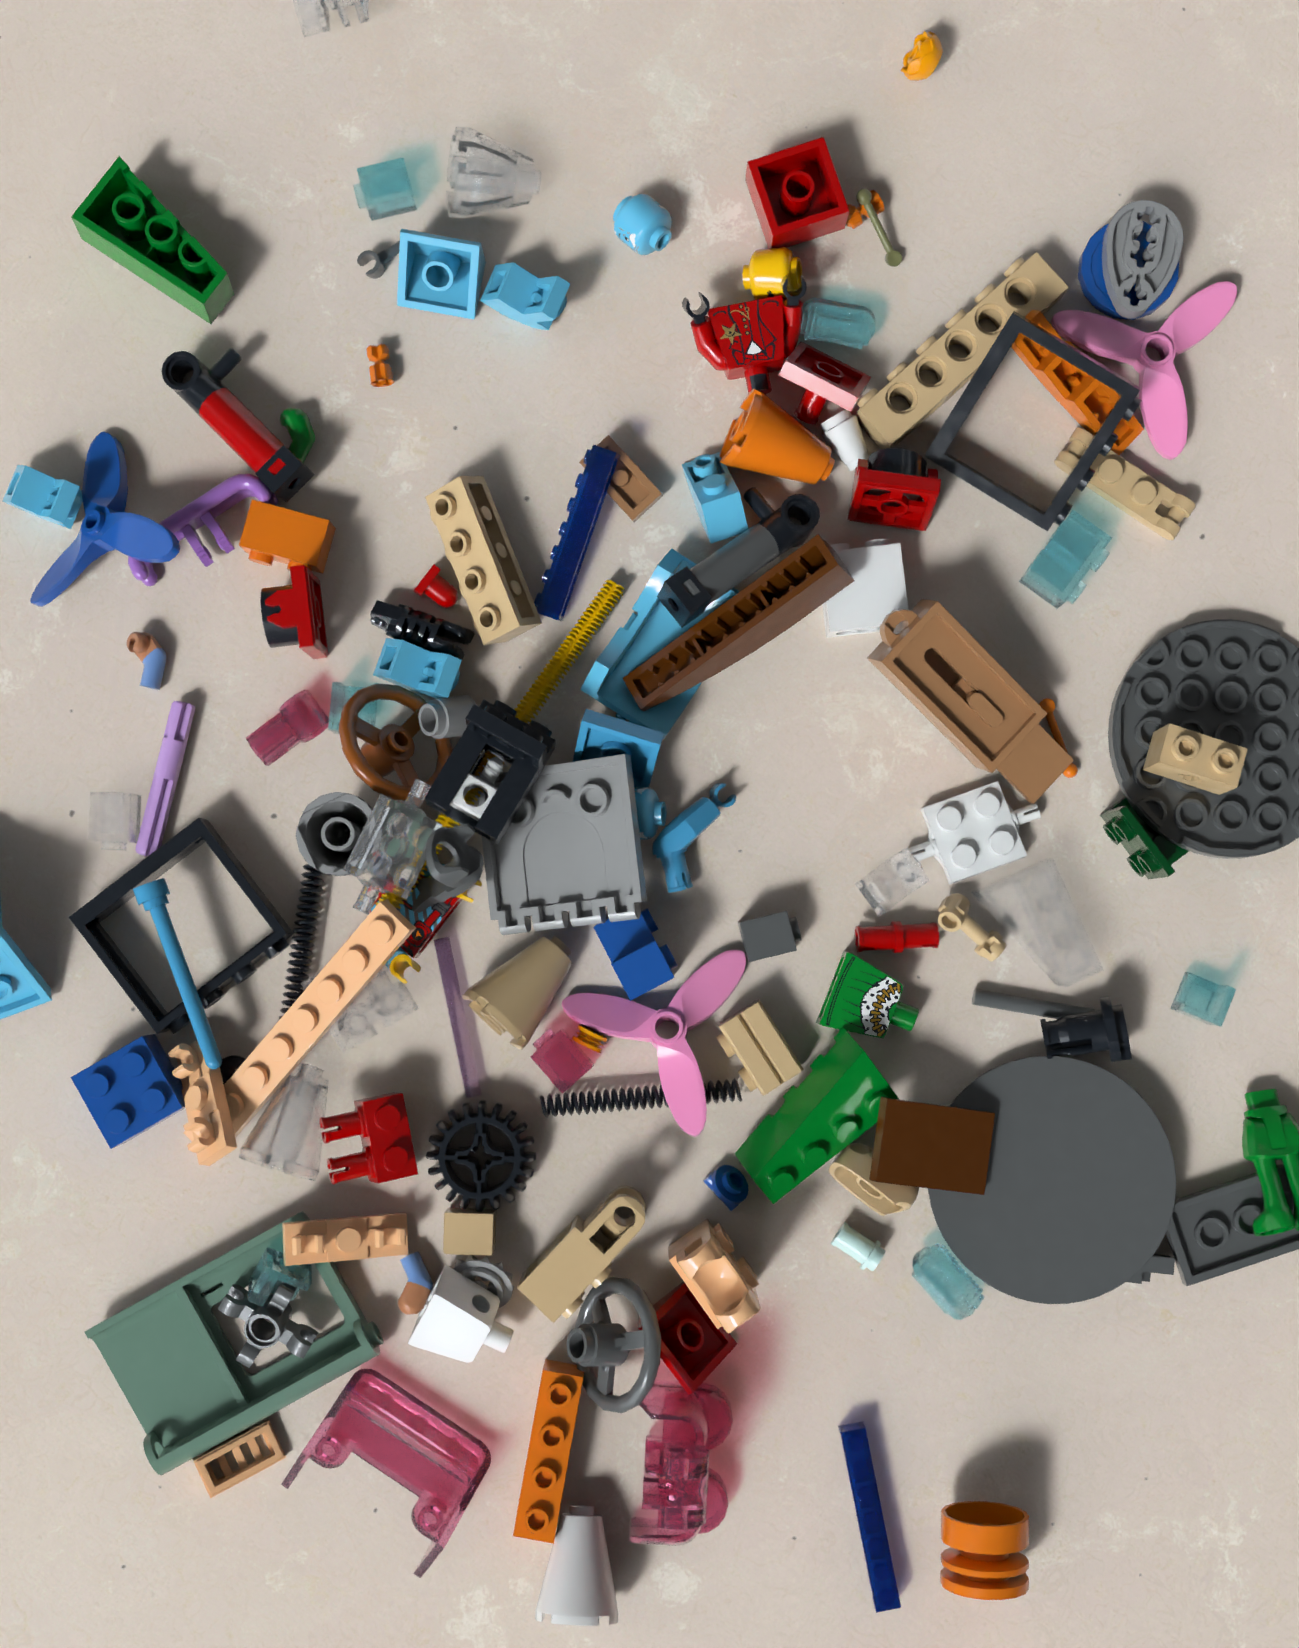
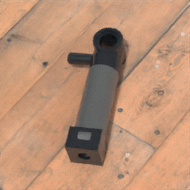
(693, 589)

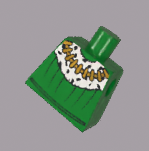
(864, 1000)

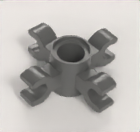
(261, 1333)

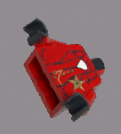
(750, 335)

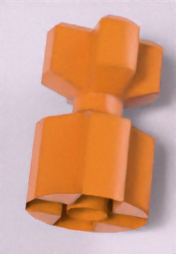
(855, 213)
(380, 372)

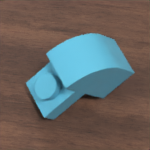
(524, 296)
(44, 496)
(418, 668)

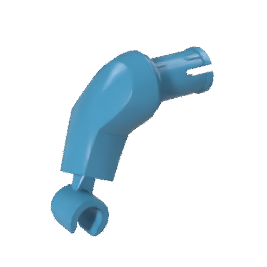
(680, 834)

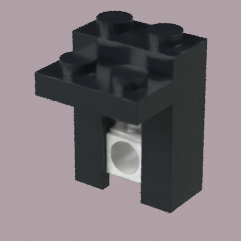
(501, 733)

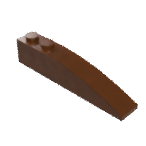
(742, 623)

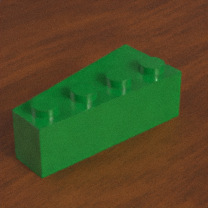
(148, 240)
(816, 1119)

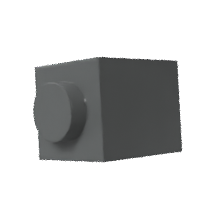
(769, 936)

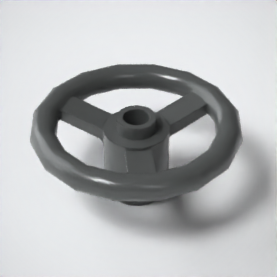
(608, 1345)

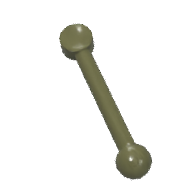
(892, 258)

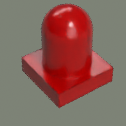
(437, 588)

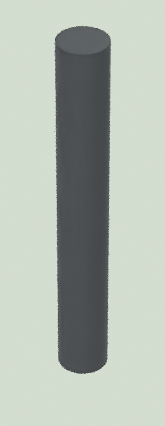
(1024, 1004)

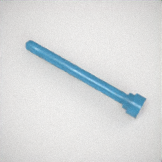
(154, 898)

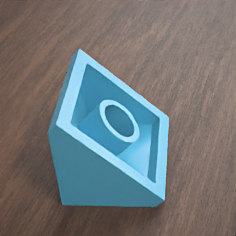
(439, 273)

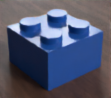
(131, 1090)

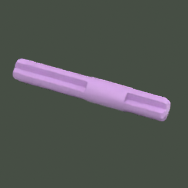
(165, 777)

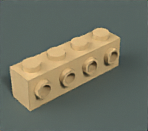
(483, 559)

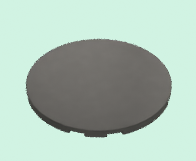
(1230, 685)
(1071, 1183)

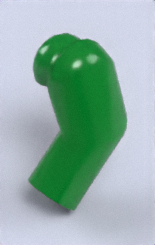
(300, 431)

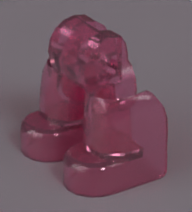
(676, 1465)

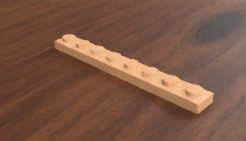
(314, 1012)

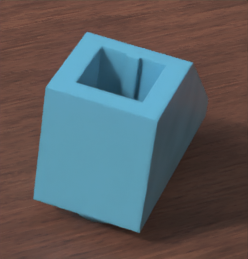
(715, 497)

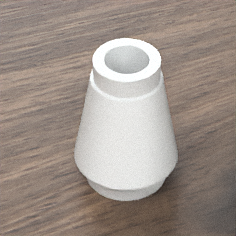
(845, 438)

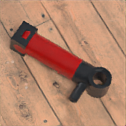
(235, 422)

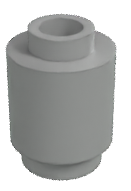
(445, 716)

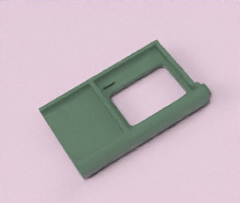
(186, 1373)

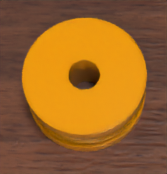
(589, 1038)

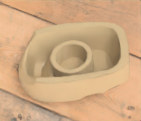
(853, 1170)

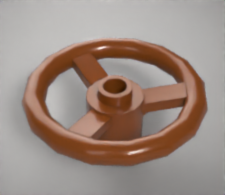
(386, 748)

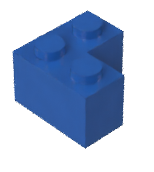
(636, 954)

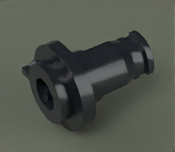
(1089, 1033)

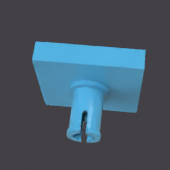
(612, 736)

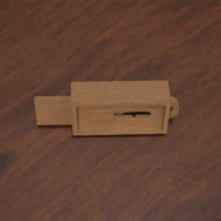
(968, 697)

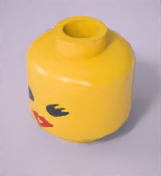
(767, 270)

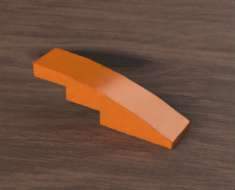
(1074, 389)

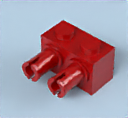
(384, 1137)

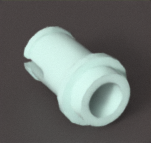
(858, 1247)

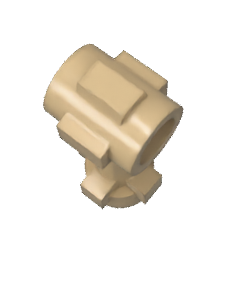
(954, 917)

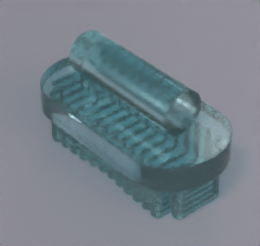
(837, 322)
(946, 1281)

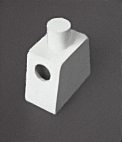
(459, 1319)

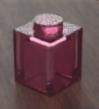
(560, 1058)

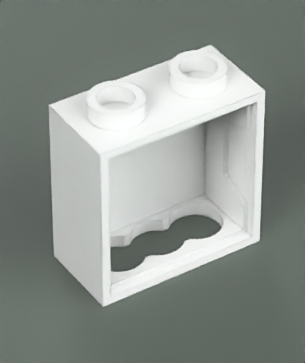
(874, 593)

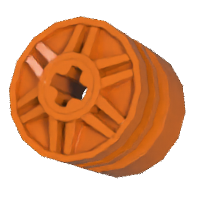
(984, 1550)

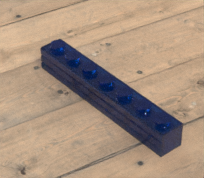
(576, 532)
(869, 1517)

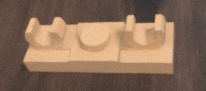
(204, 1105)
(345, 1238)

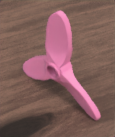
(1159, 383)
(692, 1004)

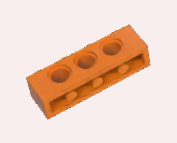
(548, 1451)

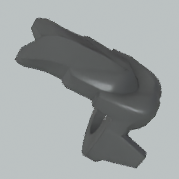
(456, 875)

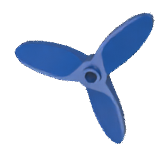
(106, 523)

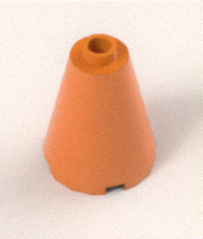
(774, 443)

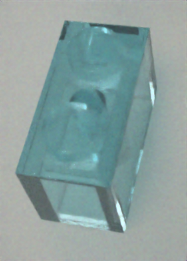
(1066, 560)

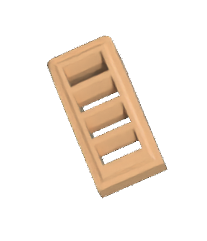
(217, 1486)

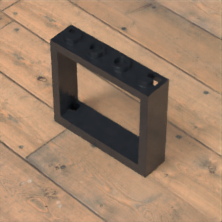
(1081, 472)
(89, 916)

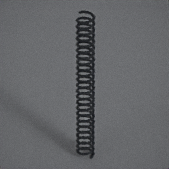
(303, 931)
(630, 1099)

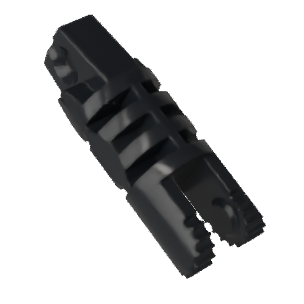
(420, 628)

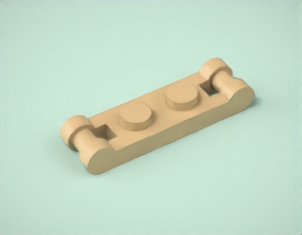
(1128, 487)

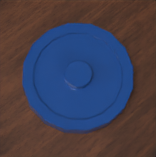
(1092, 279)

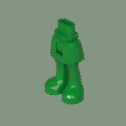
(1269, 1137)

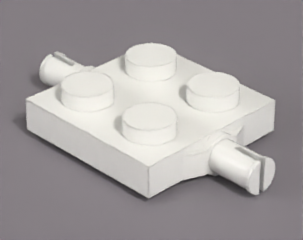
(974, 832)

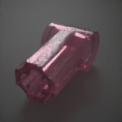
(297, 722)

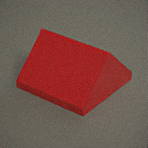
(689, 1338)

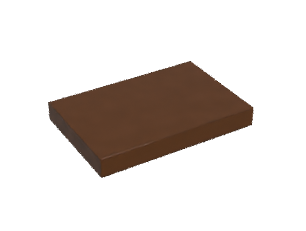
(932, 1146)

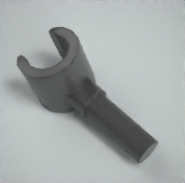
(381, 259)

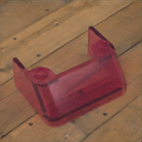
(406, 1444)

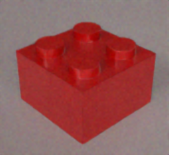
(797, 194)

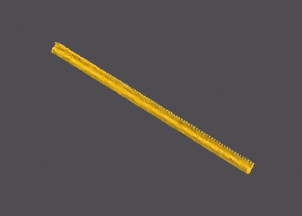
(541, 688)

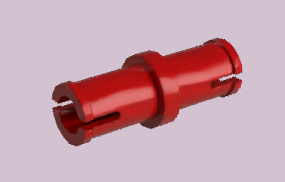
(897, 937)

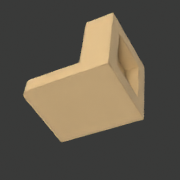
(469, 1231)

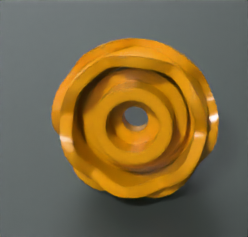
(923, 58)

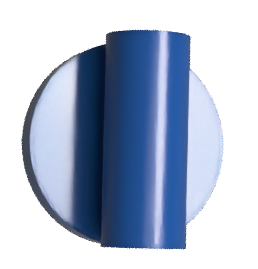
(728, 1185)

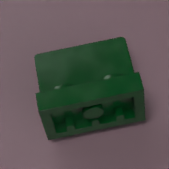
(1148, 850)

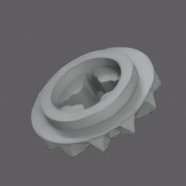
(499, 1281)

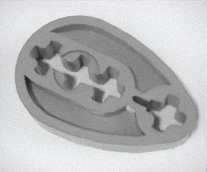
(1161, 254)

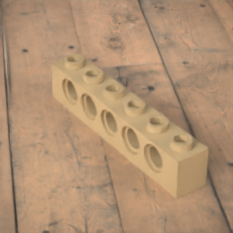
(888, 426)

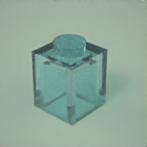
(385, 189)

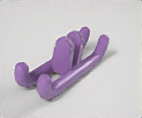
(202, 512)

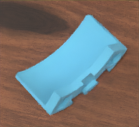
(639, 641)

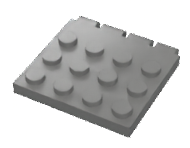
(569, 850)

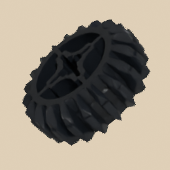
(461, 1156)

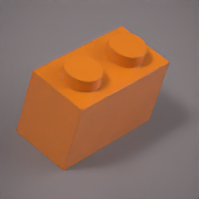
(286, 537)

